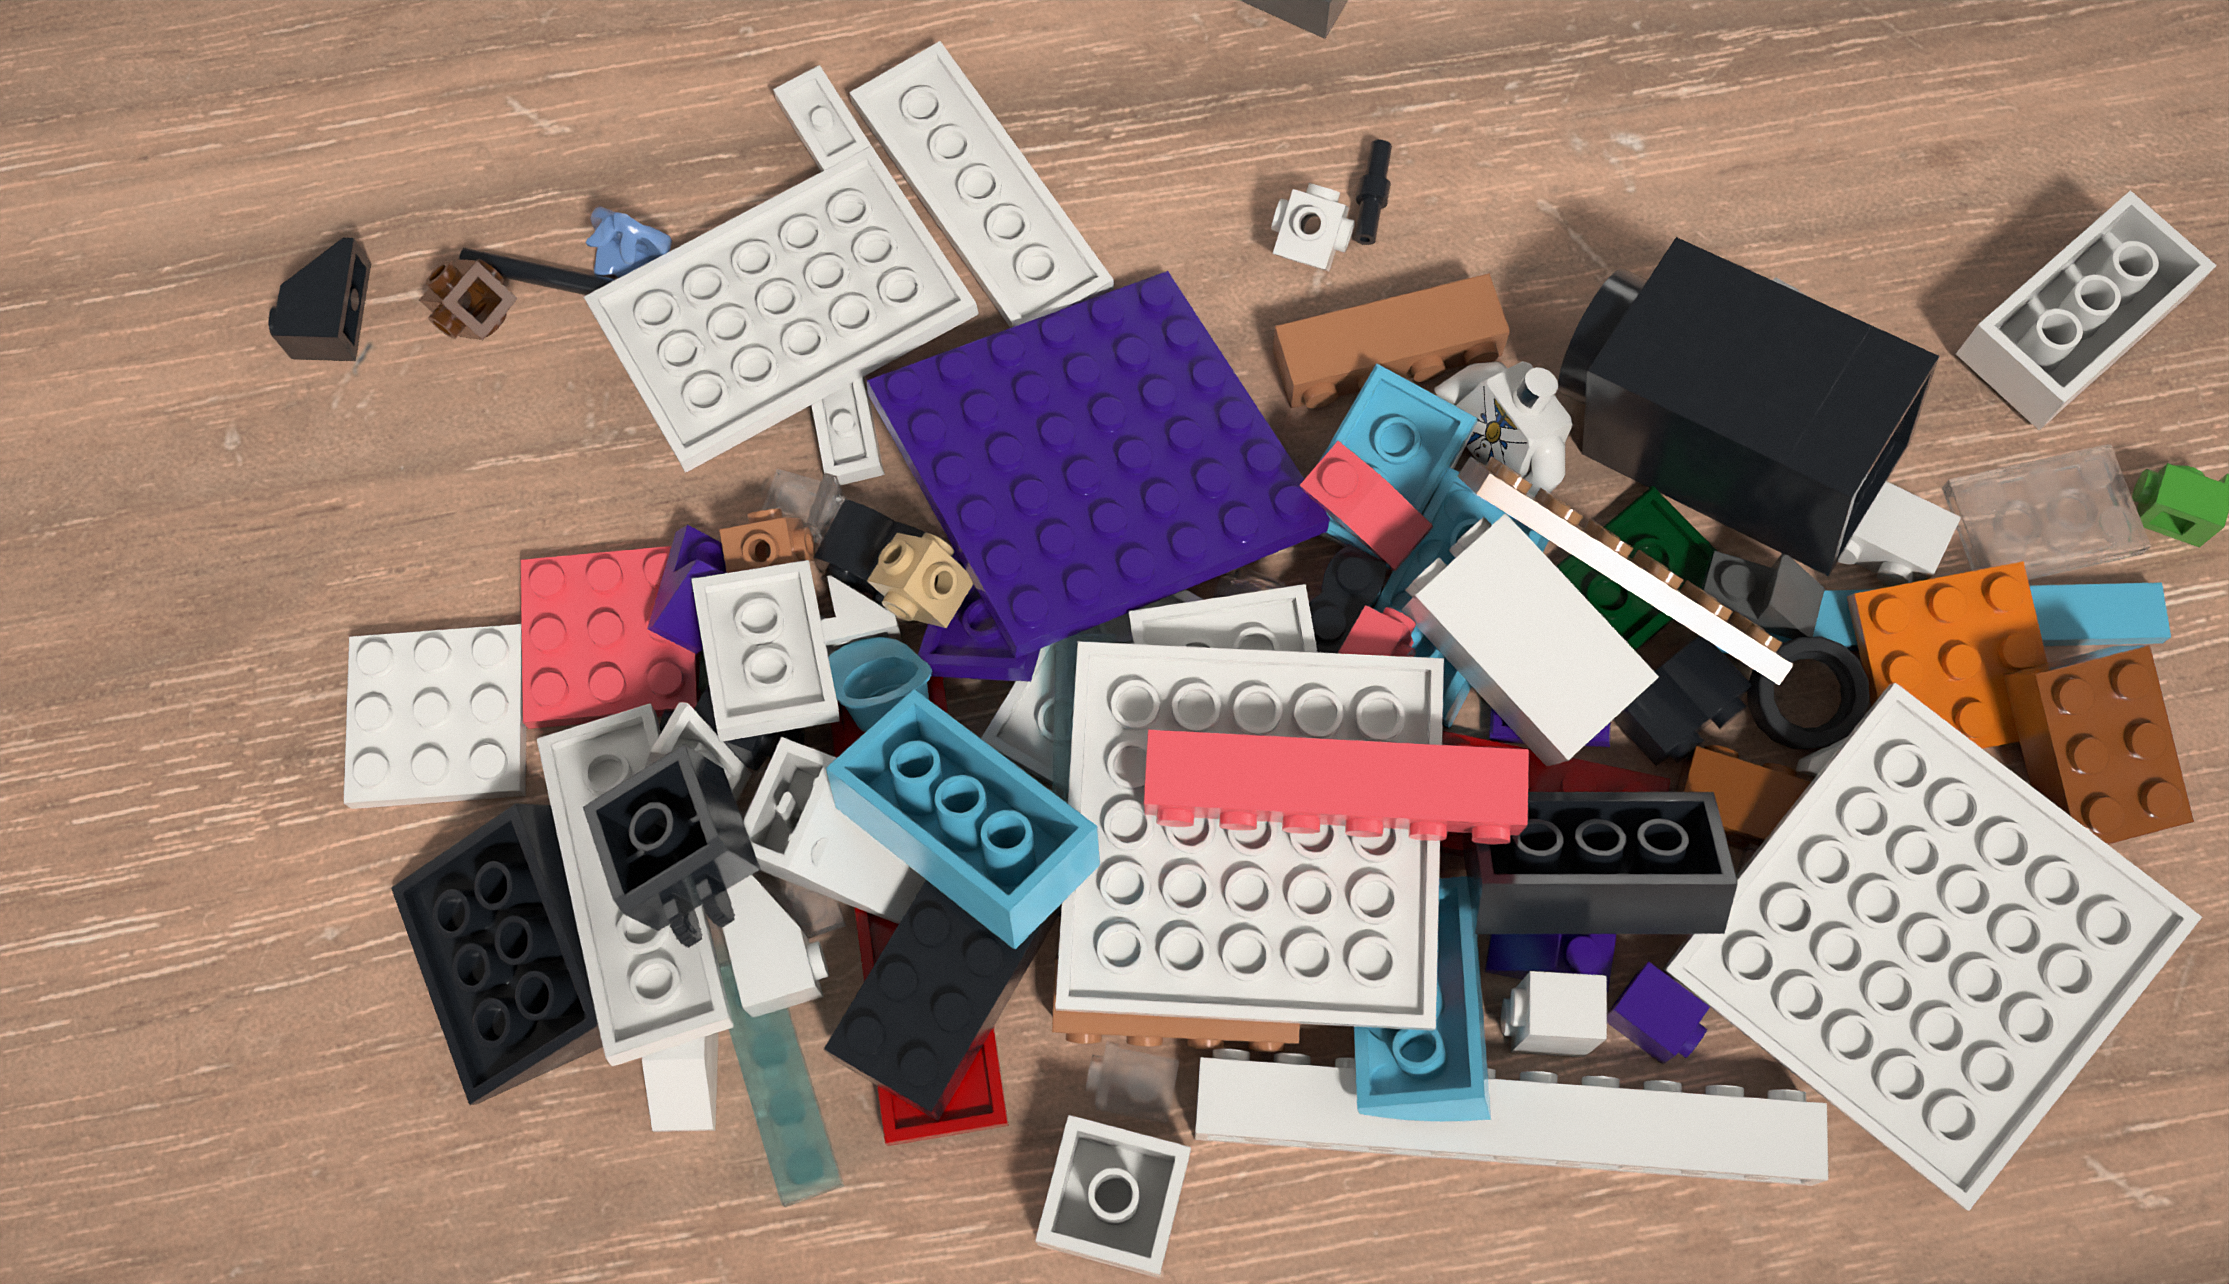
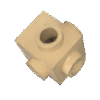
(920, 579)

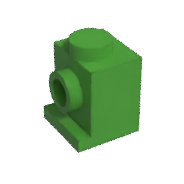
(2182, 503)

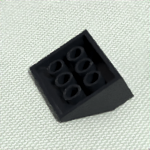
(502, 952)

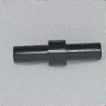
(1373, 192)

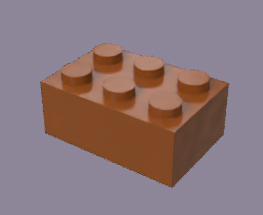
(2101, 741)

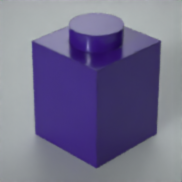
(1659, 1015)

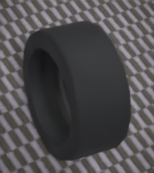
(1853, 688)

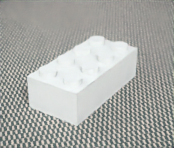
(2084, 309)

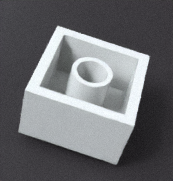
(1113, 1196)

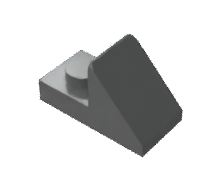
(1776, 598)

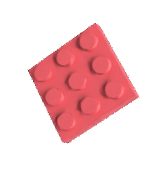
(591, 642)

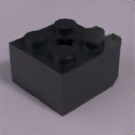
(673, 843)

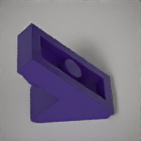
(675, 609)
(1557, 953)

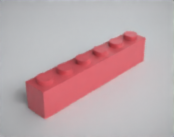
(1336, 784)

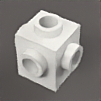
(1290, 222)

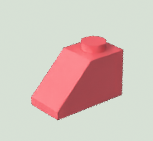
(1366, 505)

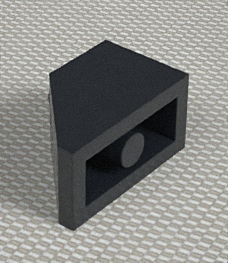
(323, 305)

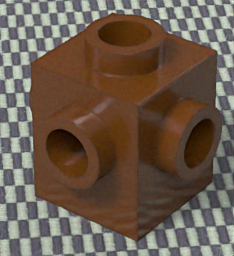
(483, 304)

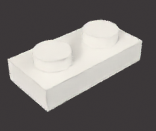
(820, 118)
(848, 434)

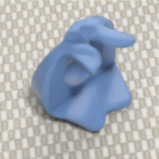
(624, 243)

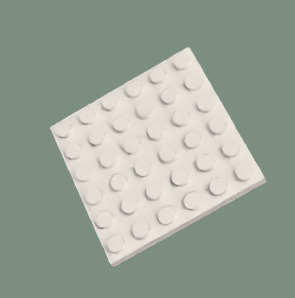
(1261, 915)
(1933, 945)

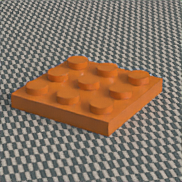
(1952, 644)

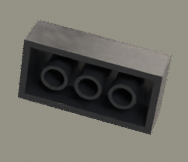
(1606, 867)
(931, 1001)

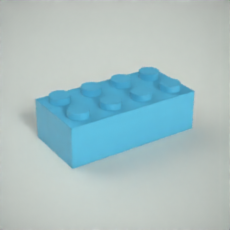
(964, 817)

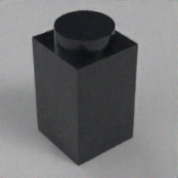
(1745, 399)

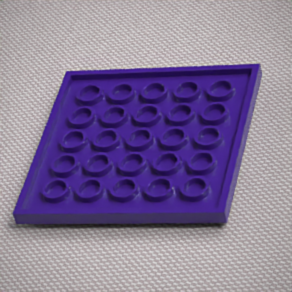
(1094, 461)

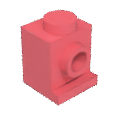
(1380, 634)

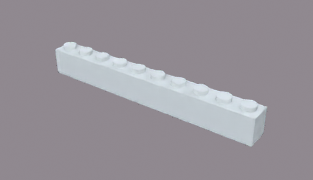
(1529, 1123)

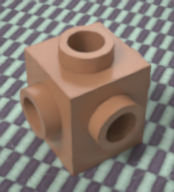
(766, 541)

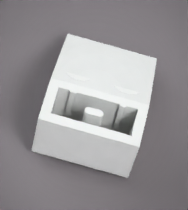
(815, 845)

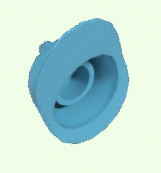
(875, 677)

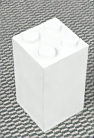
(1526, 639)

